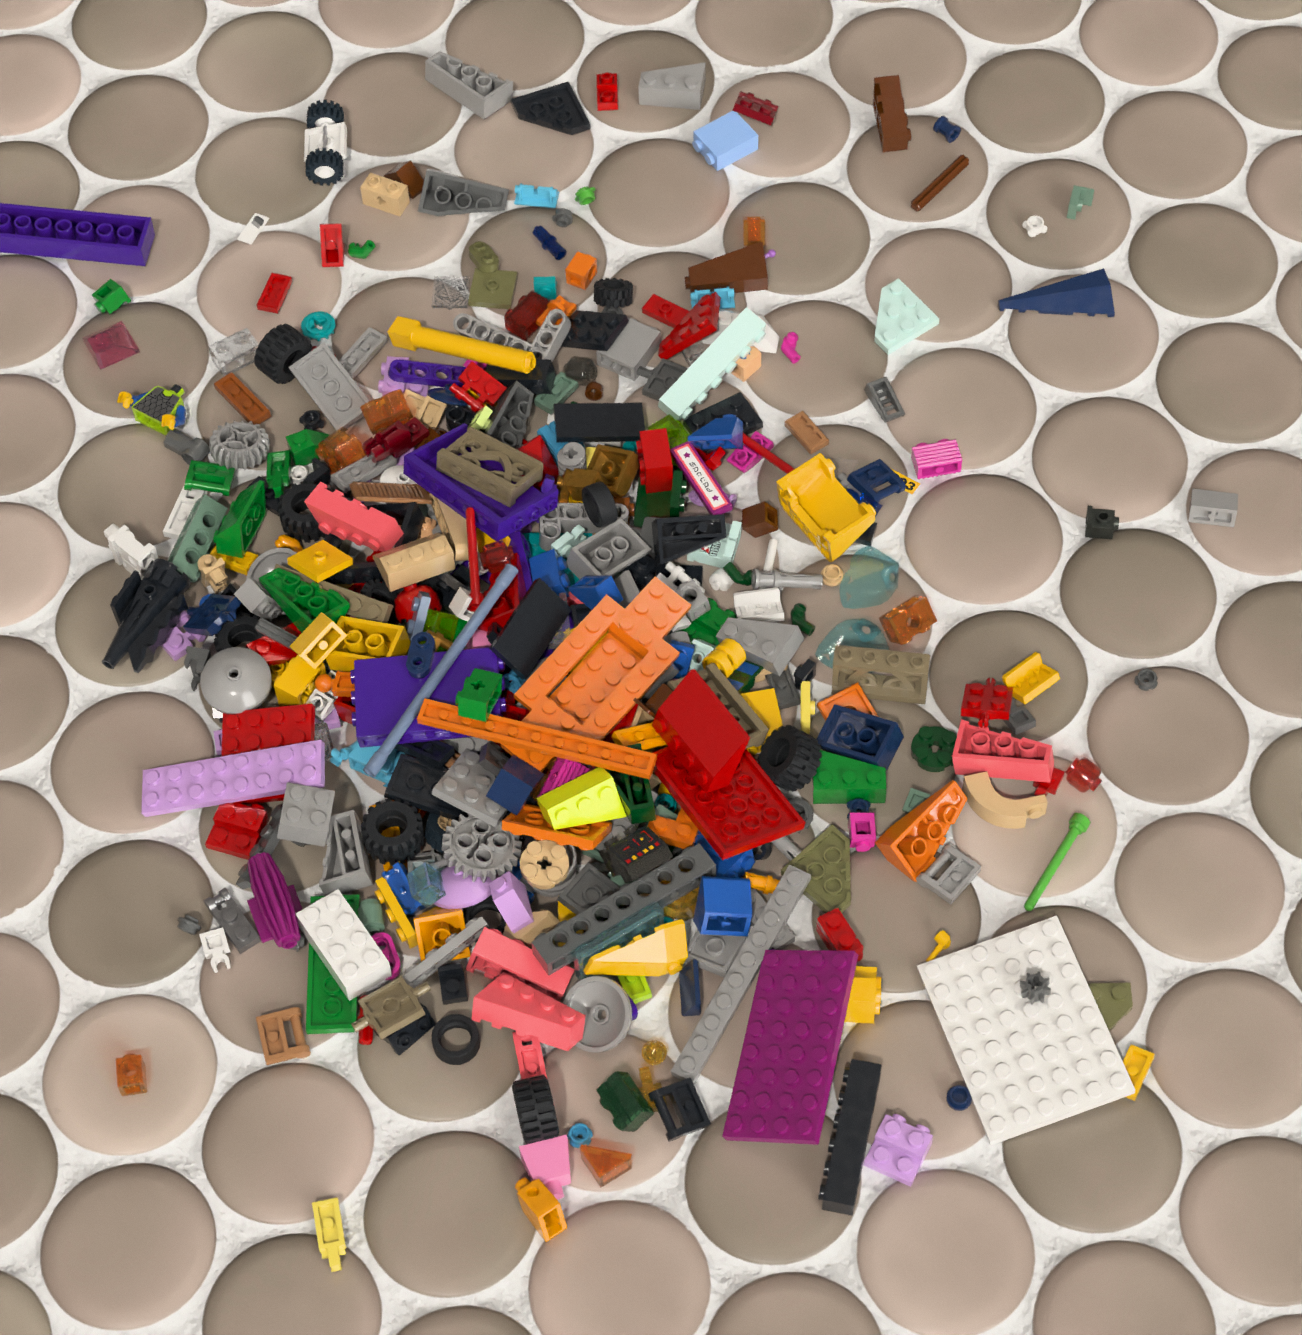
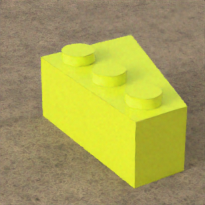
(582, 801)

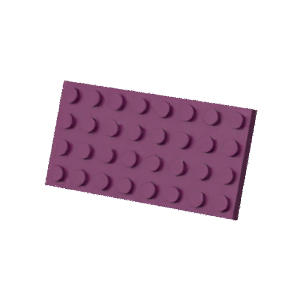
(790, 1046)

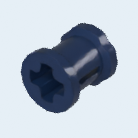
(947, 129)

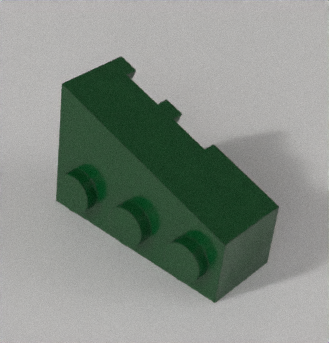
(634, 795)

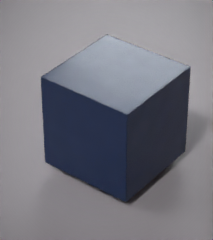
(514, 785)

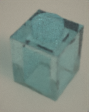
(426, 884)

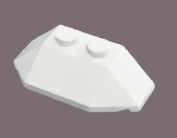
(726, 317)

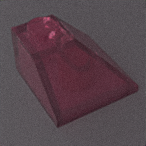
(110, 345)

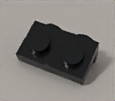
(408, 1035)

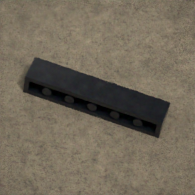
(851, 1137)

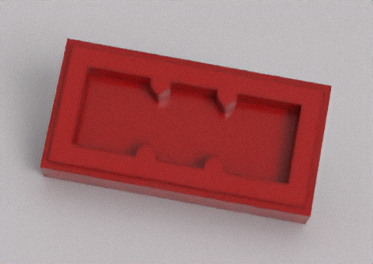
(274, 293)
(664, 311)

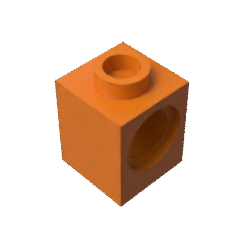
(581, 270)

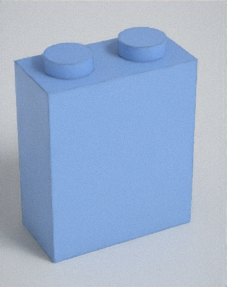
(725, 140)

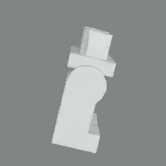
(128, 550)

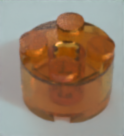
(340, 450)

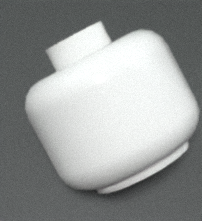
(720, 580)

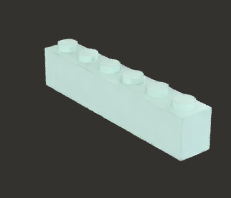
(712, 365)

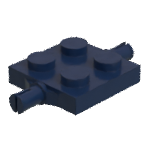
(211, 615)

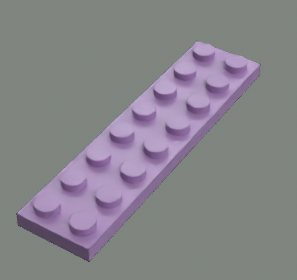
(232, 778)

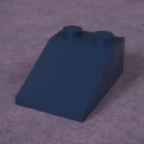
(860, 736)

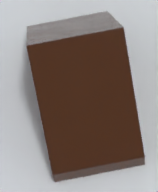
(409, 175)

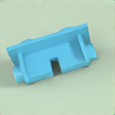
(539, 197)
(725, 294)

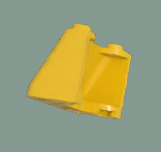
(823, 507)

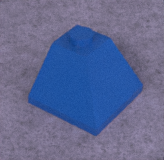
(719, 432)

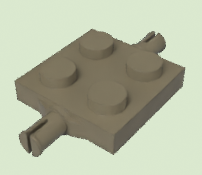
(391, 1007)

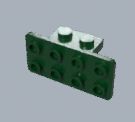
(661, 504)

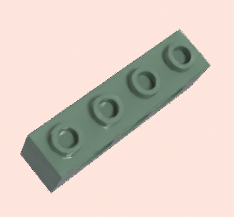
(212, 514)

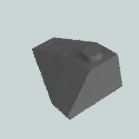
(454, 194)

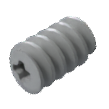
(571, 457)

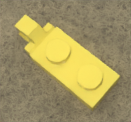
(330, 1231)

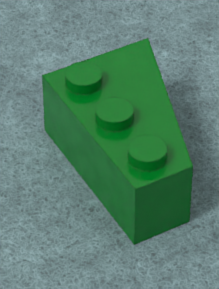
(847, 779)

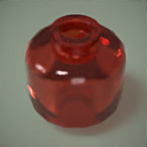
(496, 556)
(1083, 775)

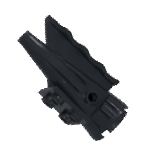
(146, 613)

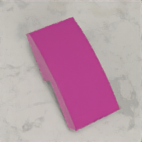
(746, 458)

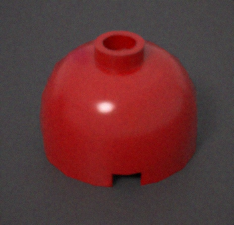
(404, 600)

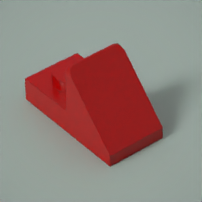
(332, 245)

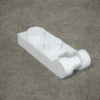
(181, 512)

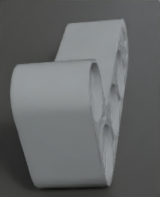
(565, 518)

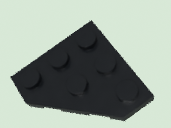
(553, 108)

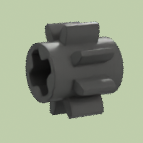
(1041, 990)

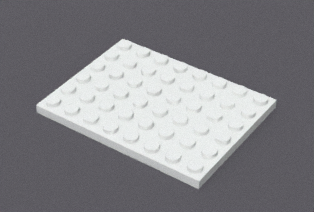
(1022, 1058)

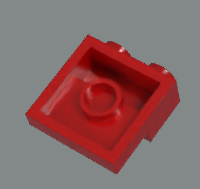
(237, 828)

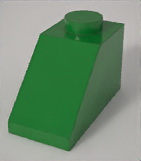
(304, 446)

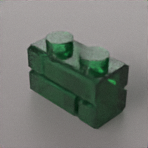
(624, 1102)

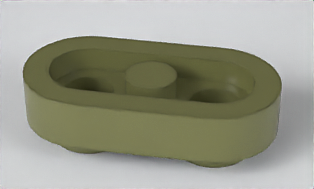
(483, 257)

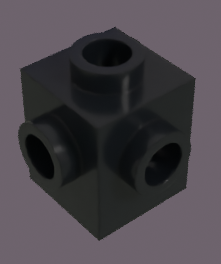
(642, 571)

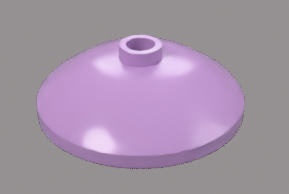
(460, 891)

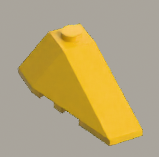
(648, 956)

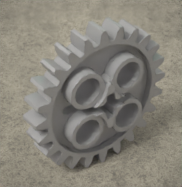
(496, 858)

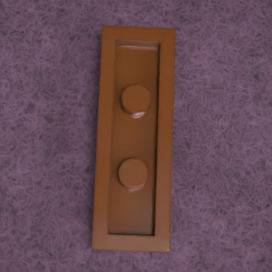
(242, 399)

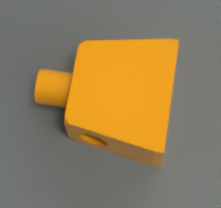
(541, 1208)

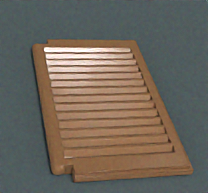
(389, 492)

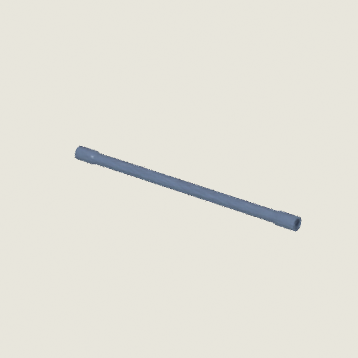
(380, 756)

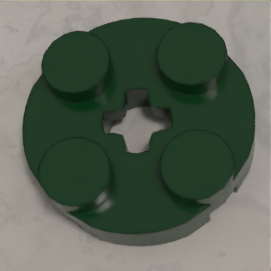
(923, 753)

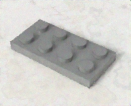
(330, 386)

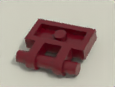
(755, 107)

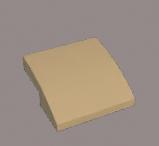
(425, 409)

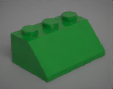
(242, 521)

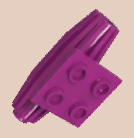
(273, 902)

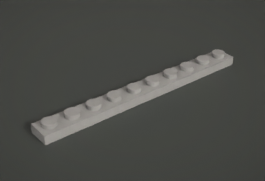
(741, 974)

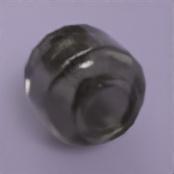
(580, 370)

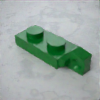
(278, 471)

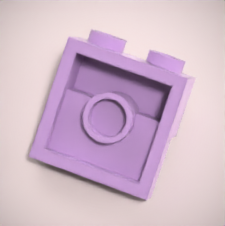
(388, 385)
(899, 1149)

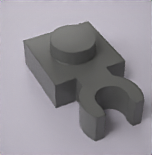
(1019, 719)

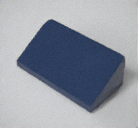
(690, 989)

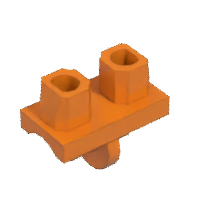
(559, 303)

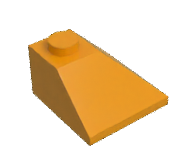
(436, 926)

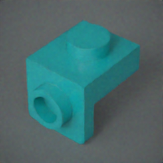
(546, 287)

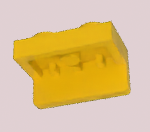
(1030, 678)

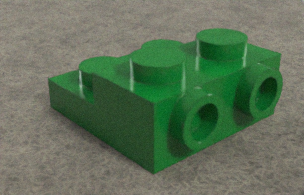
(708, 624)

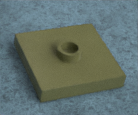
(493, 289)

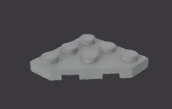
(466, 788)

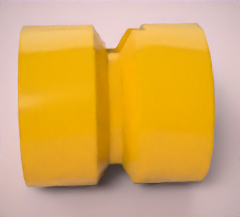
(727, 656)

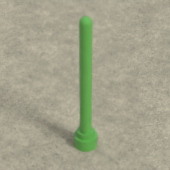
(1078, 824)

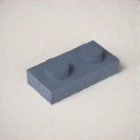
(420, 607)

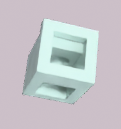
(700, 647)

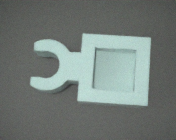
(568, 540)

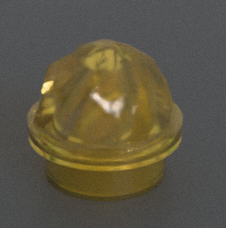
(654, 1052)

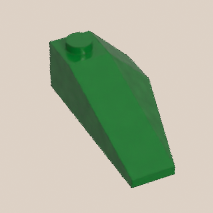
(302, 600)

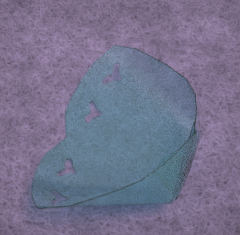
(869, 579)
(856, 637)

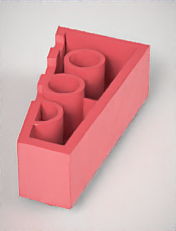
(352, 519)
(500, 954)

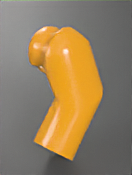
(286, 541)

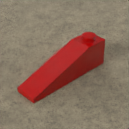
(508, 600)

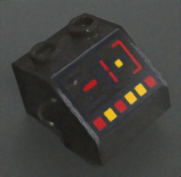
(634, 853)

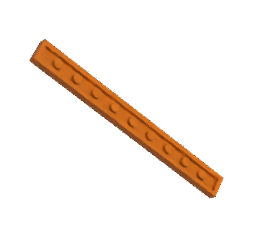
(540, 739)

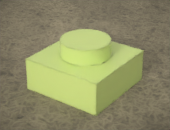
(481, 419)

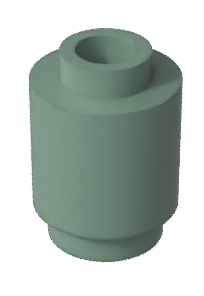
(371, 916)

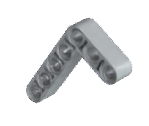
(538, 347)

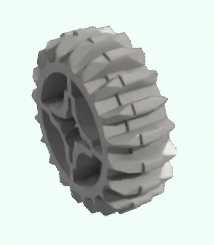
(239, 445)

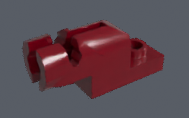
(395, 439)

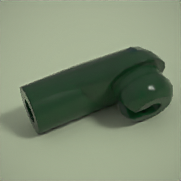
(737, 576)

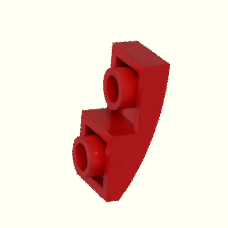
(607, 91)

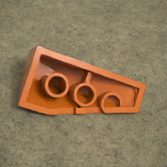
(917, 836)

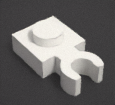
(215, 947)

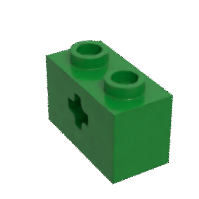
(479, 694)

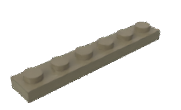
(360, 605)

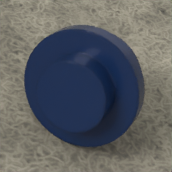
(958, 1098)

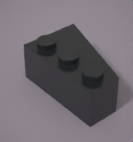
(685, 535)

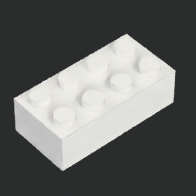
(343, 944)

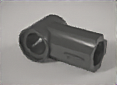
(186, 446)

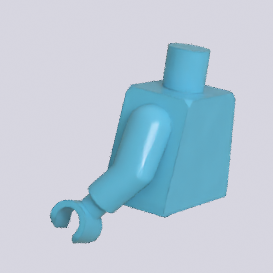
(359, 757)

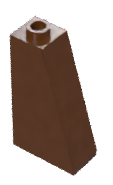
(740, 269)

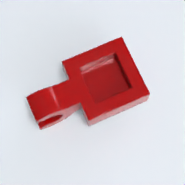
(1049, 787)

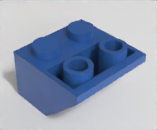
(723, 906)

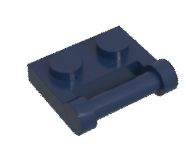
(874, 475)

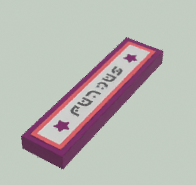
(701, 479)

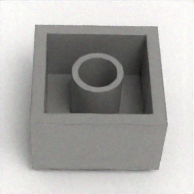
(305, 814)

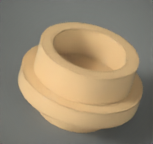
(832, 575)

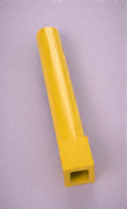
(411, 335)

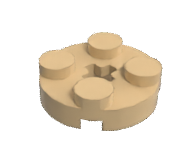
(552, 875)

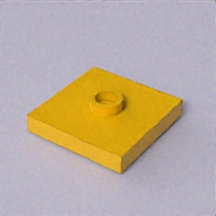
(320, 561)

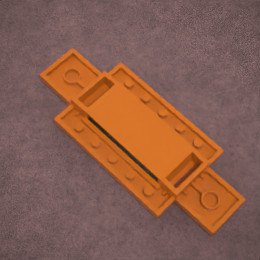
(610, 676)

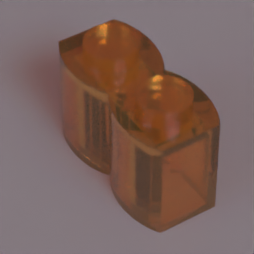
(386, 410)

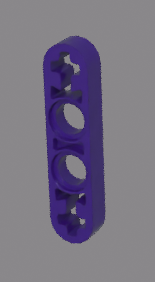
(429, 369)

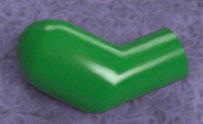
(361, 252)

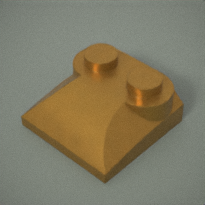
(615, 467)

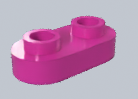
(390, 952)

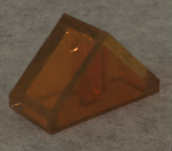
(605, 1164)

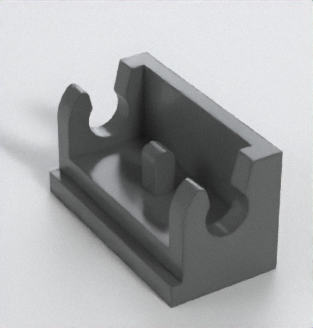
(196, 659)

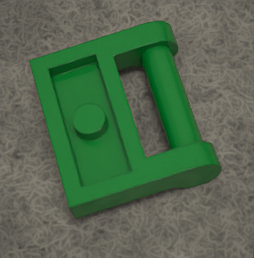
(209, 477)

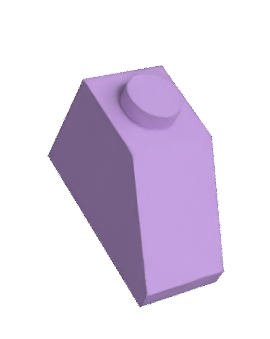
(512, 901)

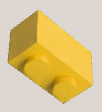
(318, 640)

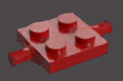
(987, 702)

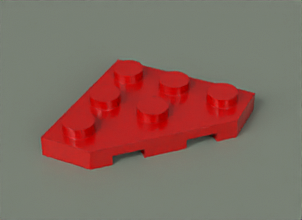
(696, 325)

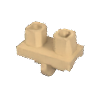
(212, 572)

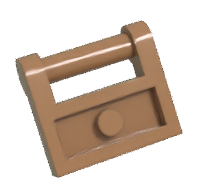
(274, 1037)

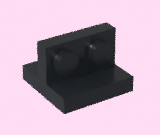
(451, 583)

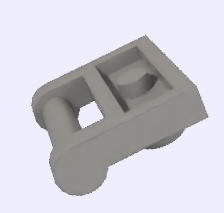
(954, 879)

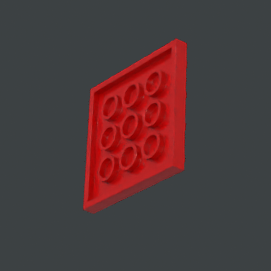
(267, 729)

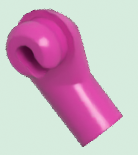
(788, 347)

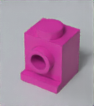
(862, 831)

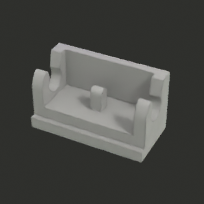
(1213, 507)

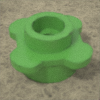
(585, 195)

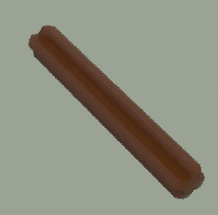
(939, 183)

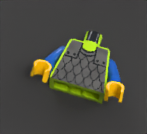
(157, 408)

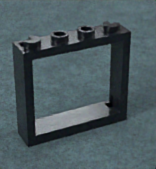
(405, 514)

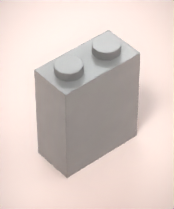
(631, 349)

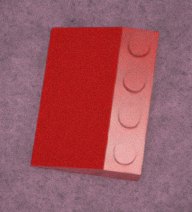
(701, 732)

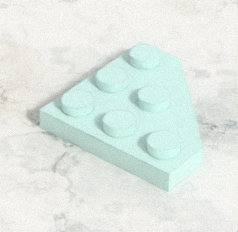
(901, 317)

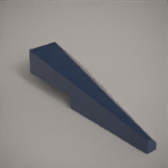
(1081, 294)

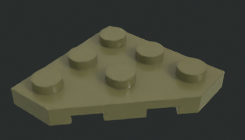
(829, 867)
(1112, 1000)

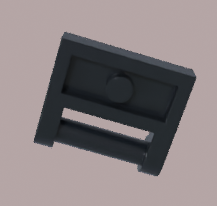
(686, 1105)

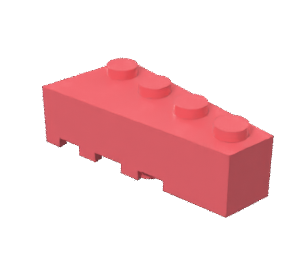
(1001, 755)
(529, 1012)

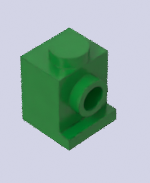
(110, 297)

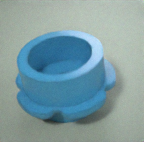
(579, 1129)

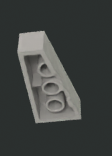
(467, 85)

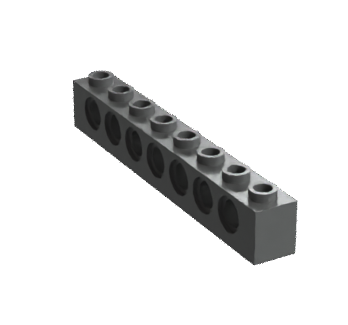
(681, 883)

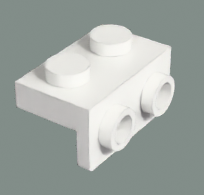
(759, 605)

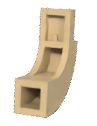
(998, 809)

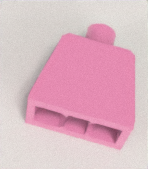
(549, 1163)

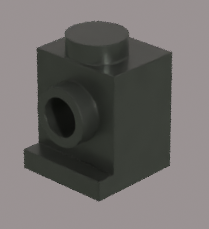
(1100, 523)

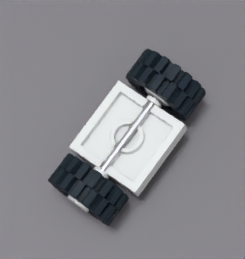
(325, 142)

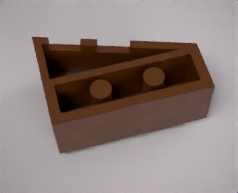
(890, 114)

